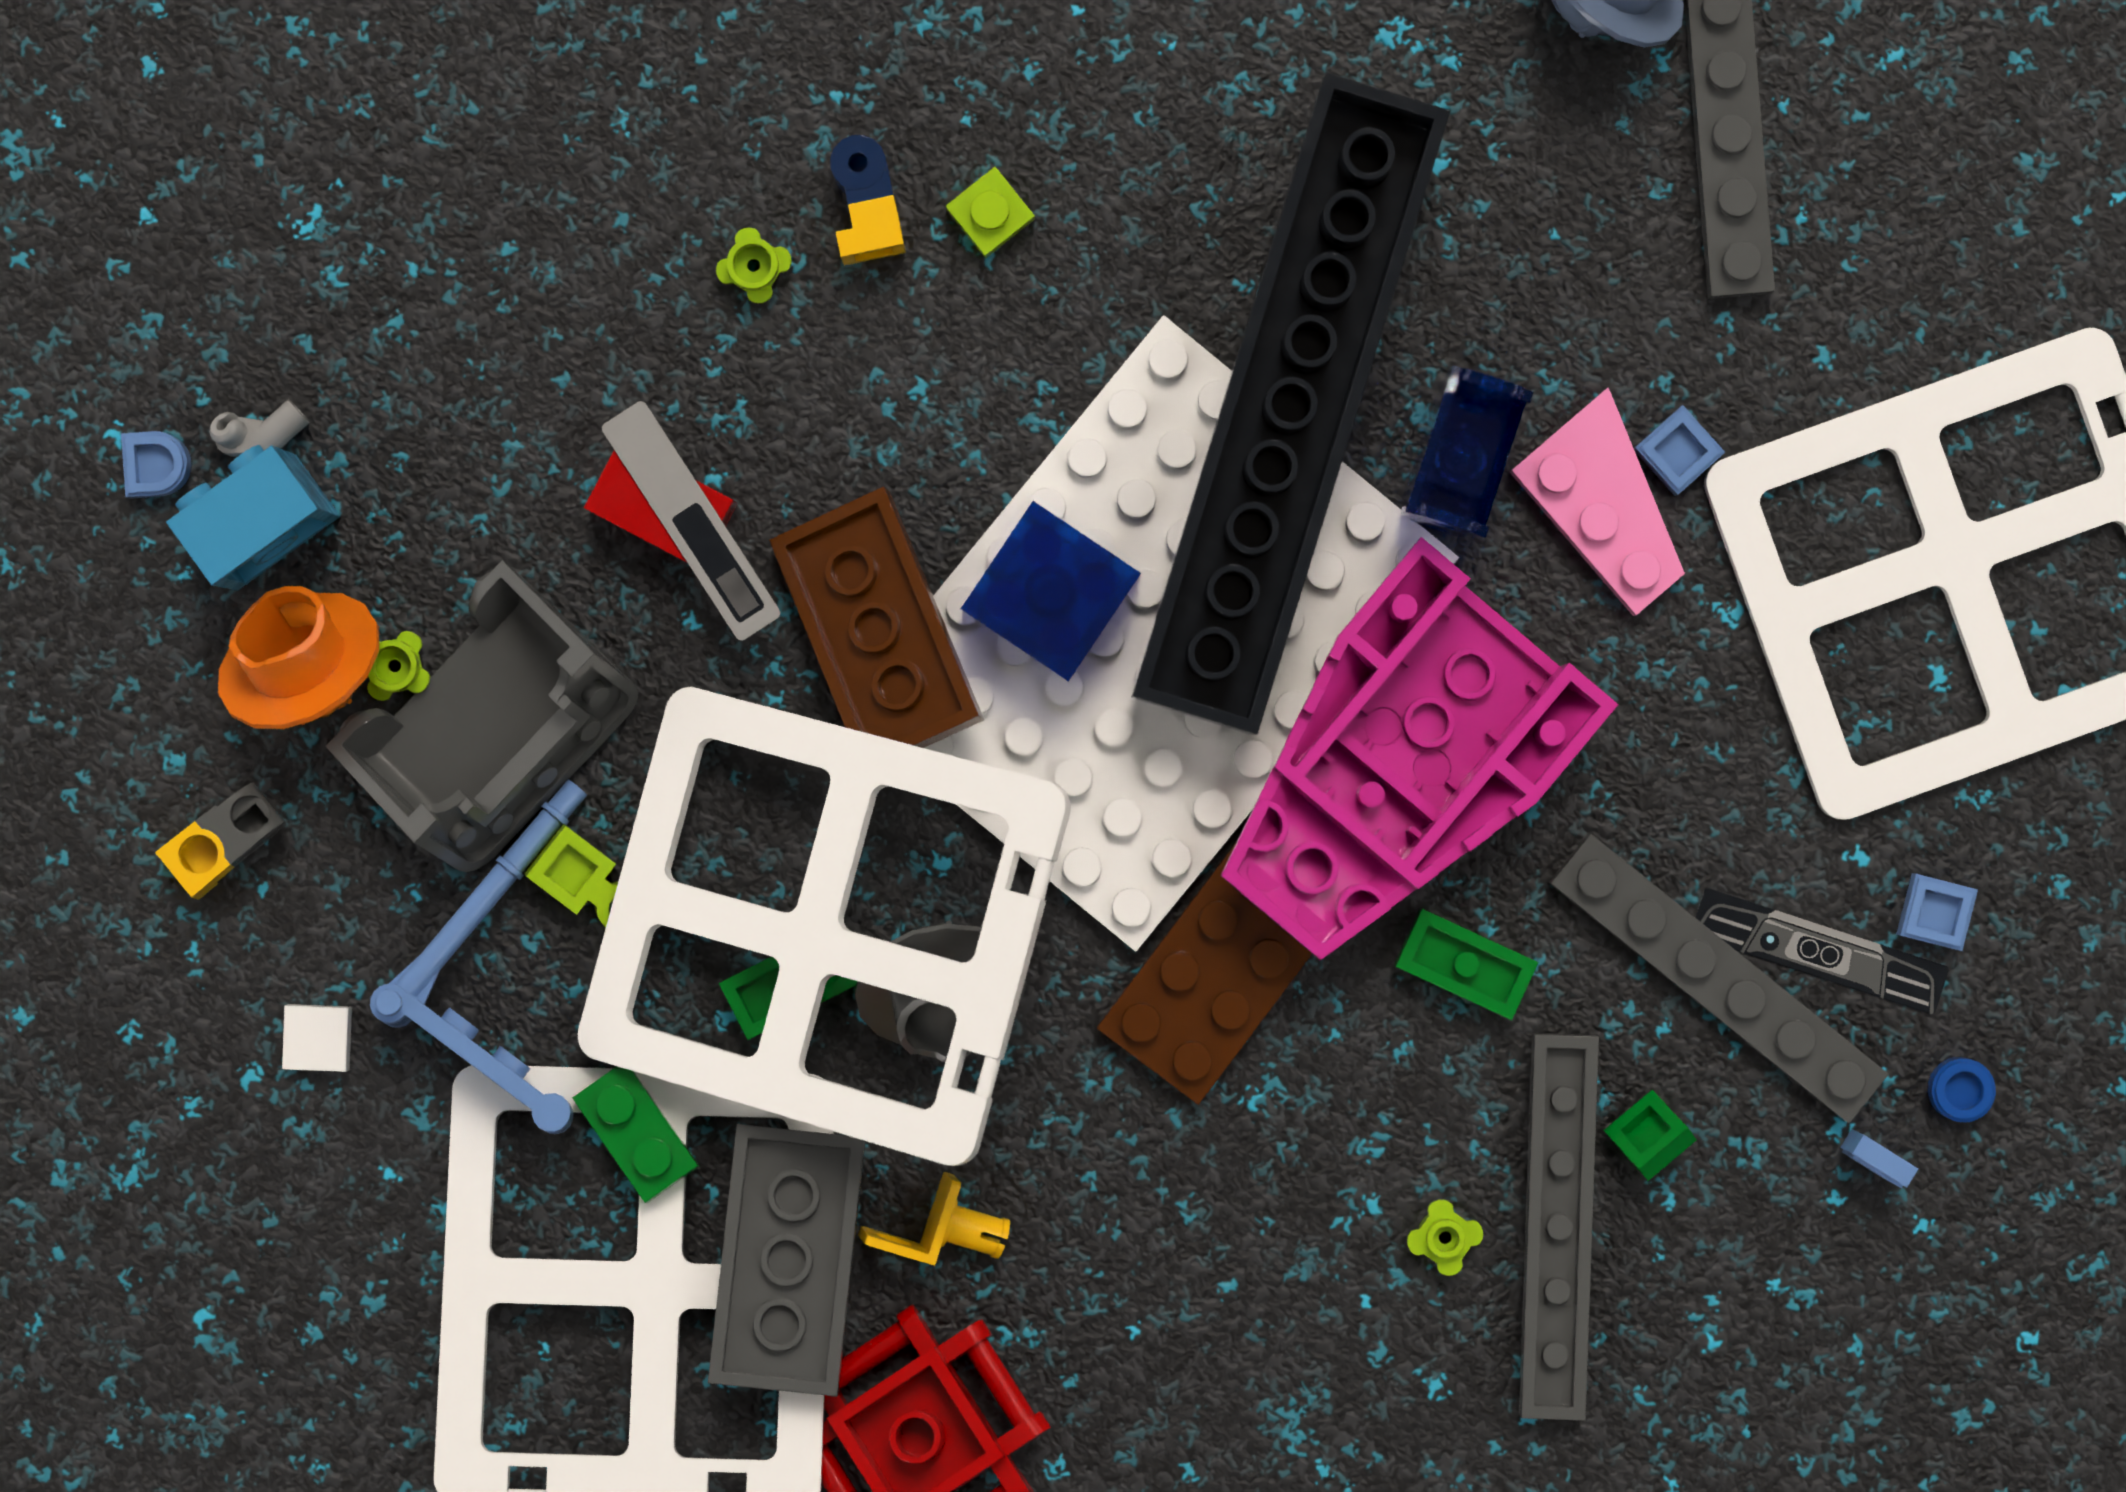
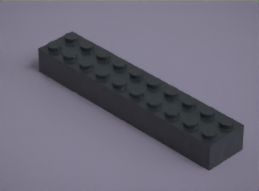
(1290, 404)

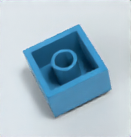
(251, 516)

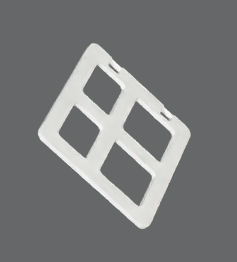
(1950, 556)
(813, 938)
(652, 1285)

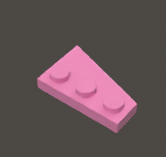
(1602, 503)

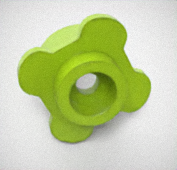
(751, 247)
(411, 674)
(1445, 1255)

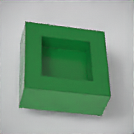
(1650, 1135)

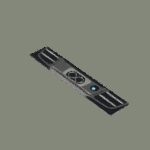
(1823, 951)

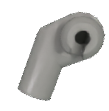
(237, 434)

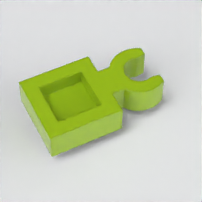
(574, 873)

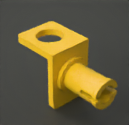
(945, 1224)

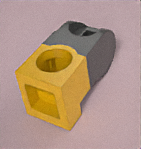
(220, 840)

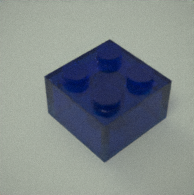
(1050, 591)

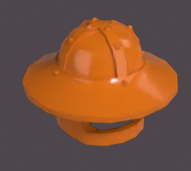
(297, 657)

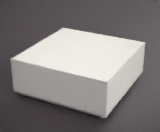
(317, 1037)

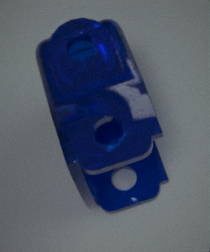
(1464, 453)

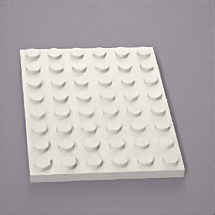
(1142, 781)

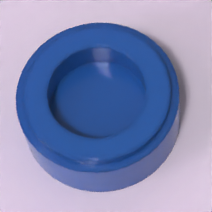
(1961, 1089)

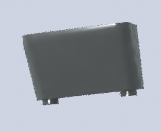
(491, 728)

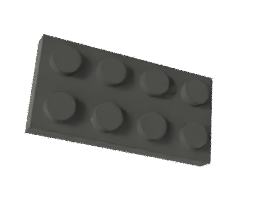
(786, 1260)

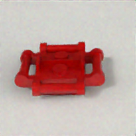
(922, 1422)

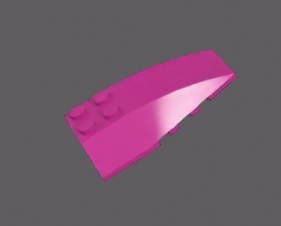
(1407, 754)

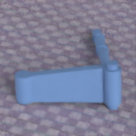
(407, 993)

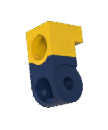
(865, 179)

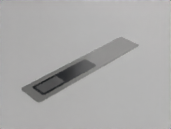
(691, 520)

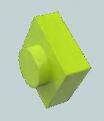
(990, 212)

